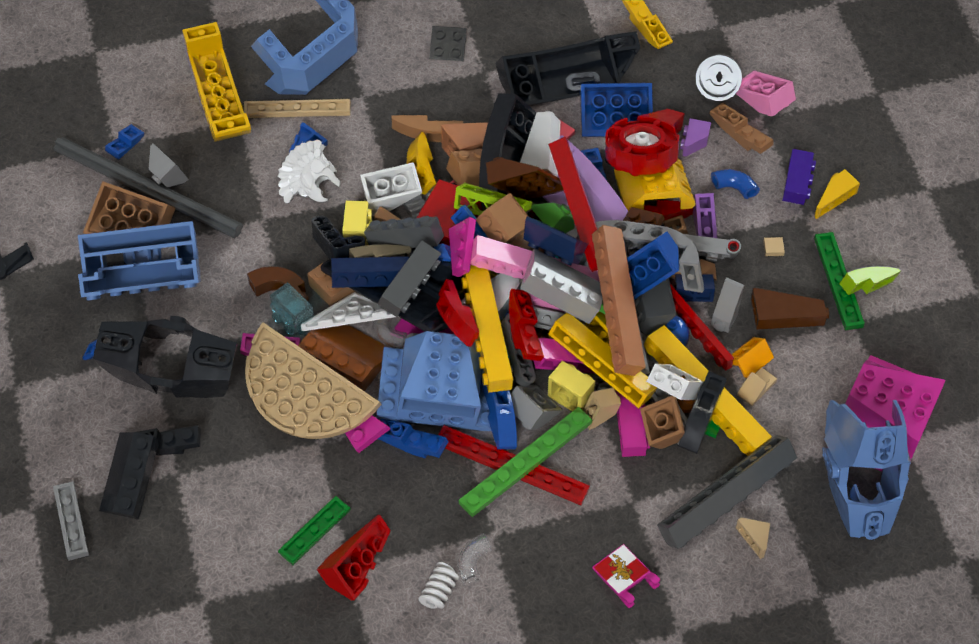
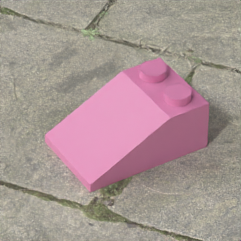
(766, 92)

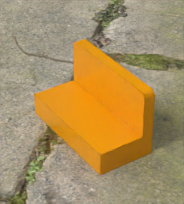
(752, 356)

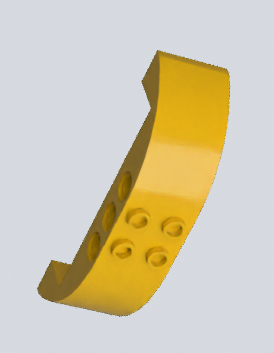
(215, 82)

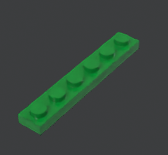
(835, 272)

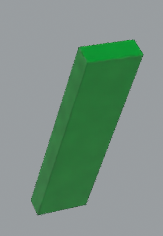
(314, 530)

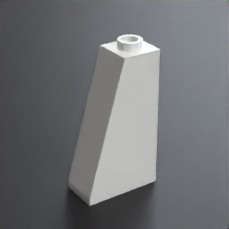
(543, 132)
(501, 287)

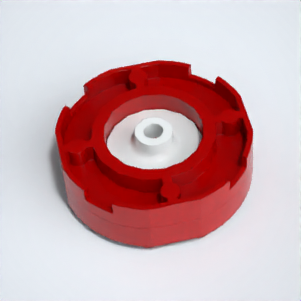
(642, 146)

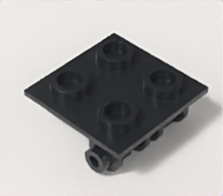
(448, 43)

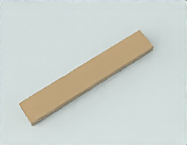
(297, 108)

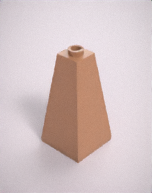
(462, 136)

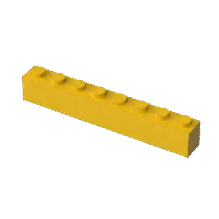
(490, 341)
(729, 413)

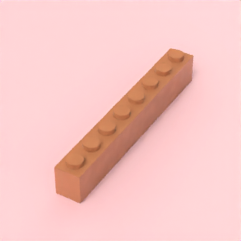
(618, 301)

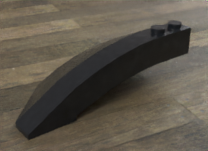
(505, 134)

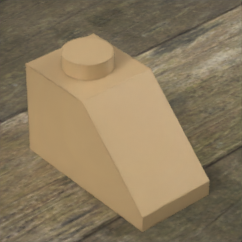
(602, 406)

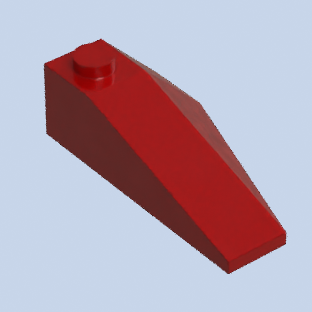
(350, 563)

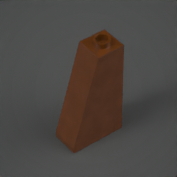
(786, 310)

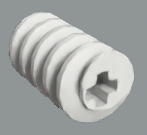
(438, 586)

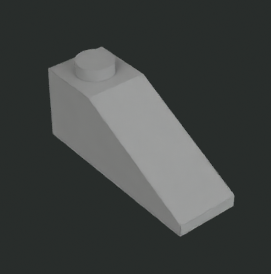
(727, 305)

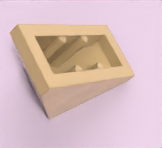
(755, 534)

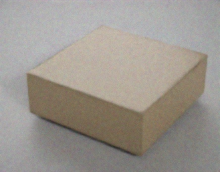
(774, 246)

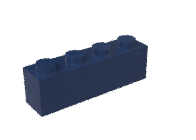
(365, 271)

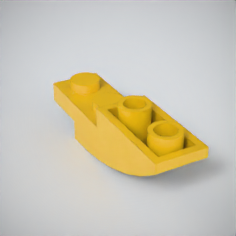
(647, 24)
(421, 156)

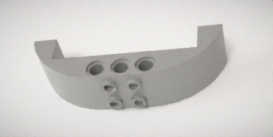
(639, 235)

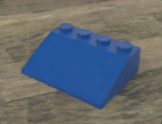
(607, 103)

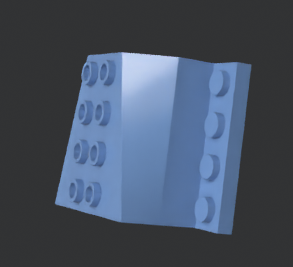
(433, 383)

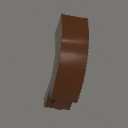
(272, 278)

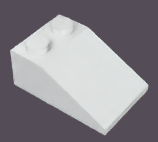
(391, 187)

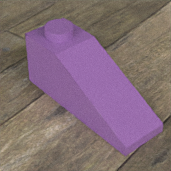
(704, 215)

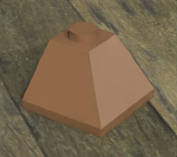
(663, 423)

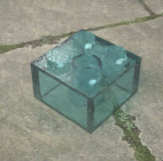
(290, 309)

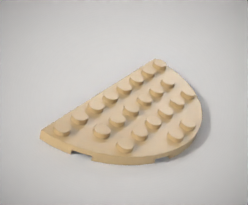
(300, 391)

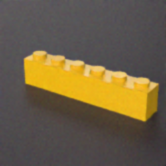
(597, 356)

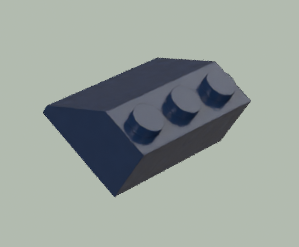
(553, 241)

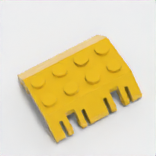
(655, 186)

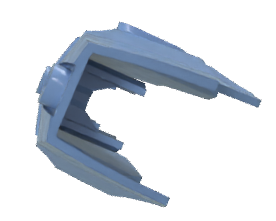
(876, 447)

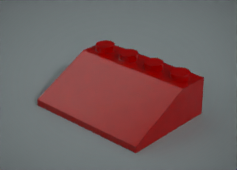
(441, 205)

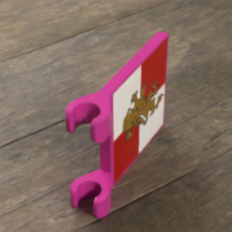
(622, 572)

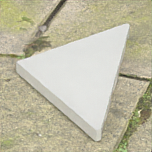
(349, 310)

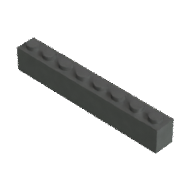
(727, 491)

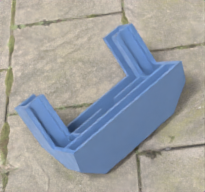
(317, 59)
(142, 258)

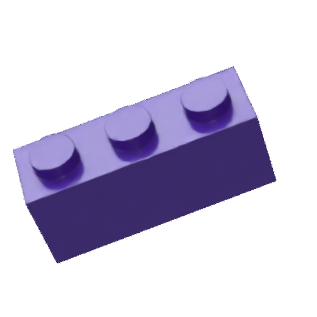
(799, 177)

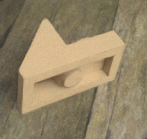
(756, 386)

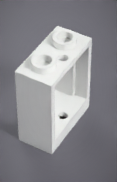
(670, 380)

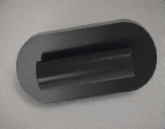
(575, 80)

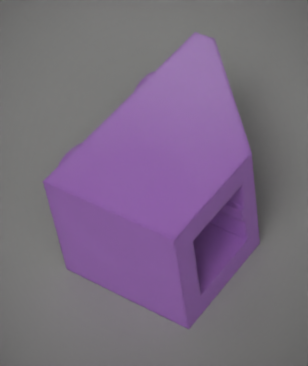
(696, 136)

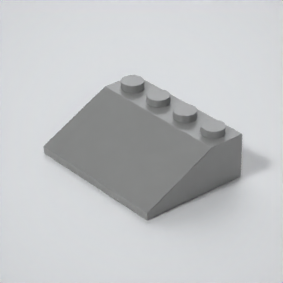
(562, 286)

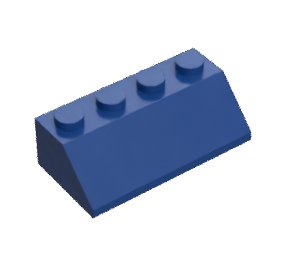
(653, 264)

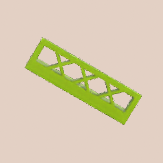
(484, 195)

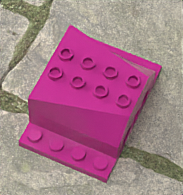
(881, 384)

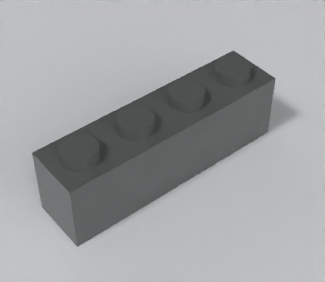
(405, 232)
(409, 279)

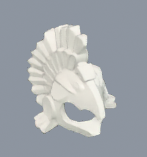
(304, 171)

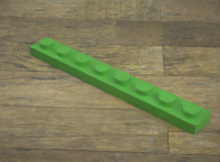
(525, 462)

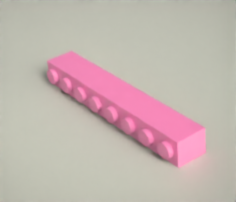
(509, 258)

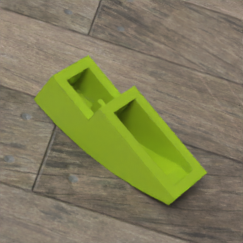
(868, 279)

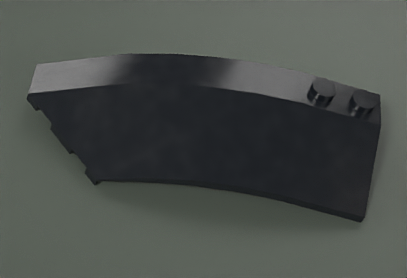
(542, 74)

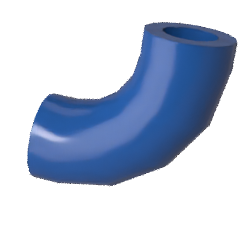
(737, 180)

